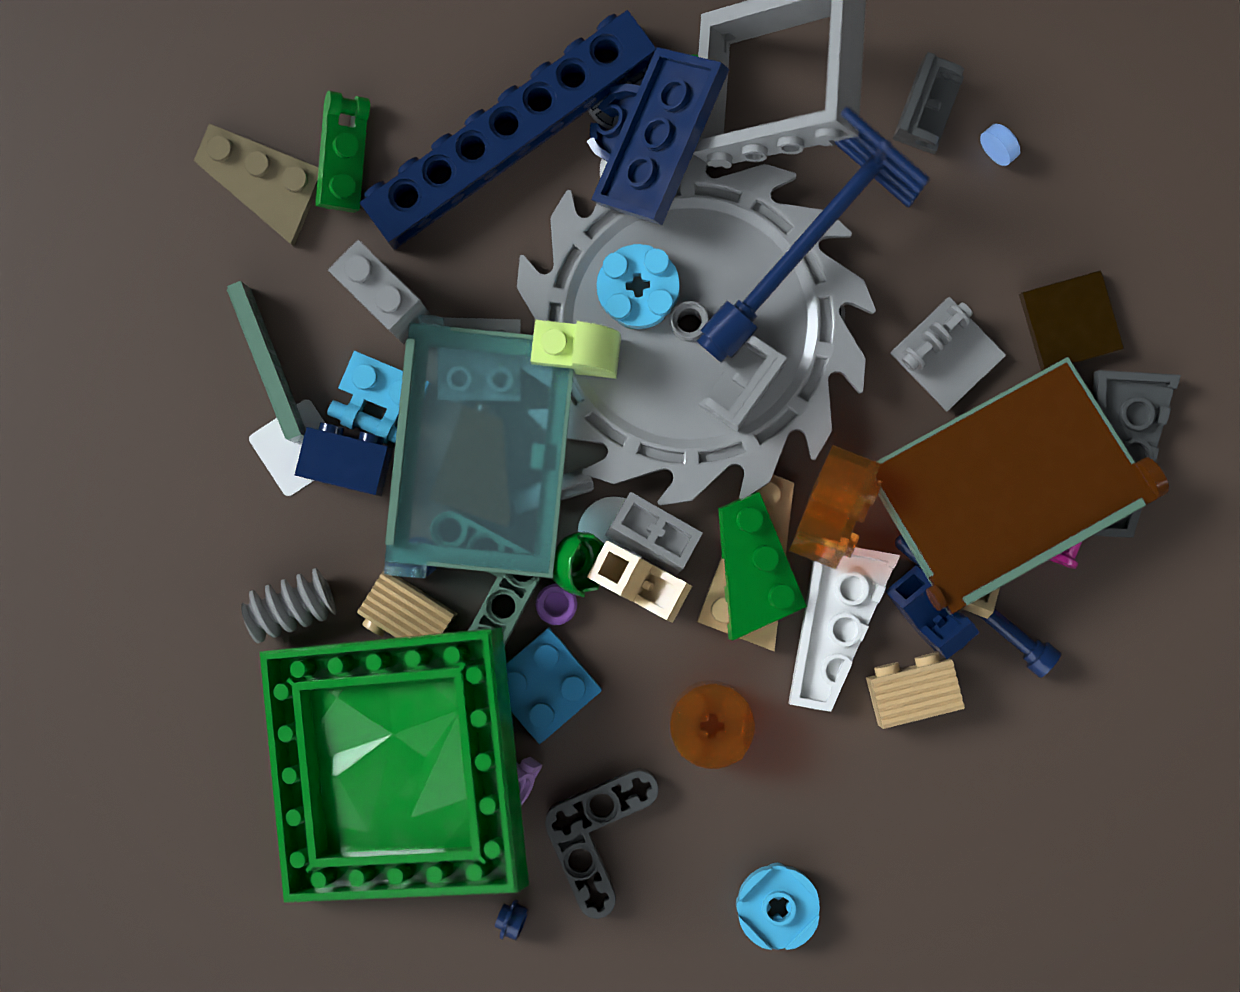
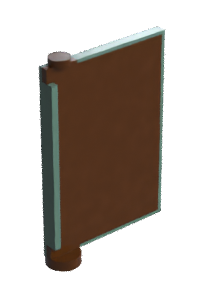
(1012, 485)

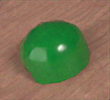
(574, 560)

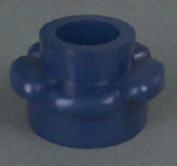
(511, 920)

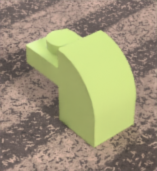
(579, 346)

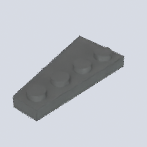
(1137, 411)

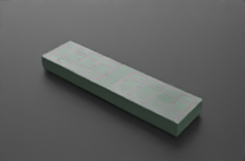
(267, 361)

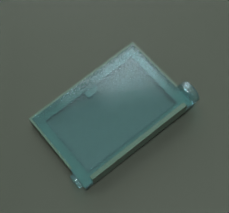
(476, 454)

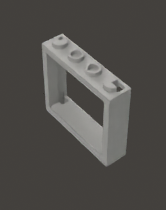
(788, 136)

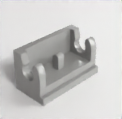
(744, 382)
(654, 534)

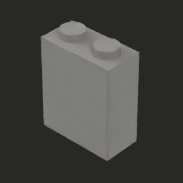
(378, 290)

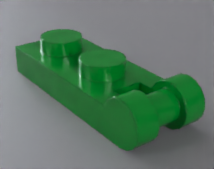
(342, 153)

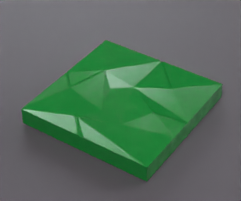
(394, 768)

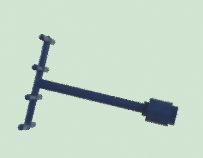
(879, 161)

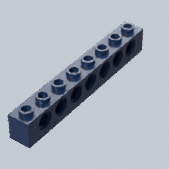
(534, 128)

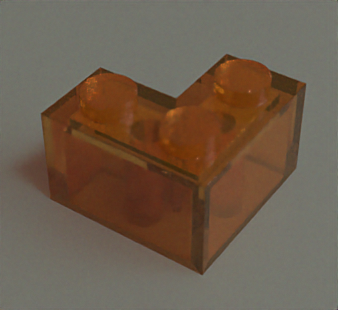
(836, 502)

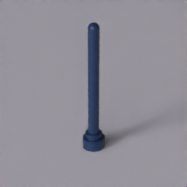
(1040, 656)

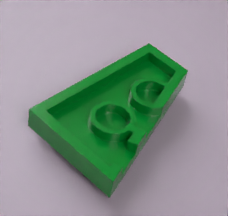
(757, 571)

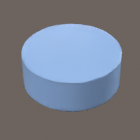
(1000, 144)

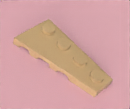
(714, 611)

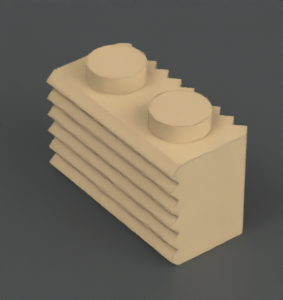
(403, 609)
(914, 691)

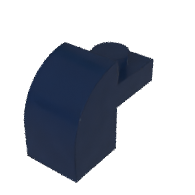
(937, 628)

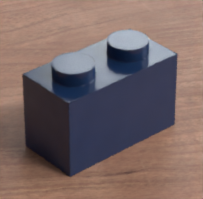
(344, 460)

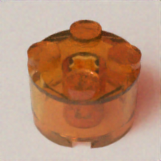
(727, 742)

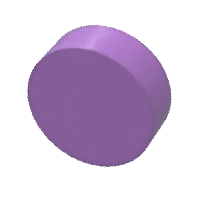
(555, 605)

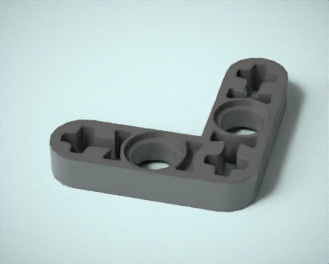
(580, 835)

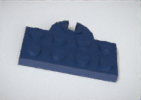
(654, 133)

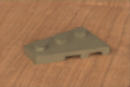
(262, 178)

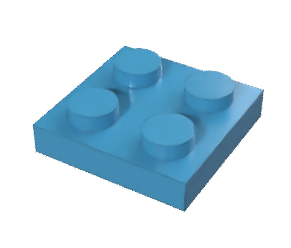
(548, 685)

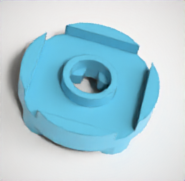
(650, 265)
(778, 931)

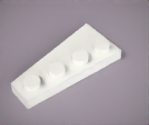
(835, 624)

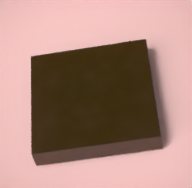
(1071, 320)

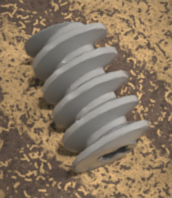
(287, 607)

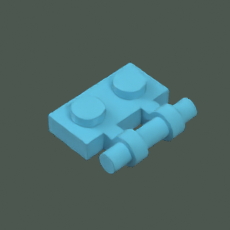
(372, 382)

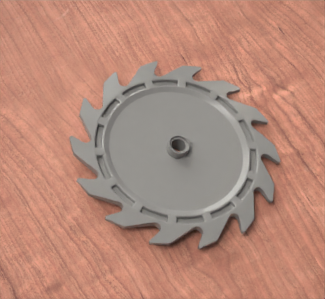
(723, 243)

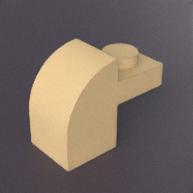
(639, 581)

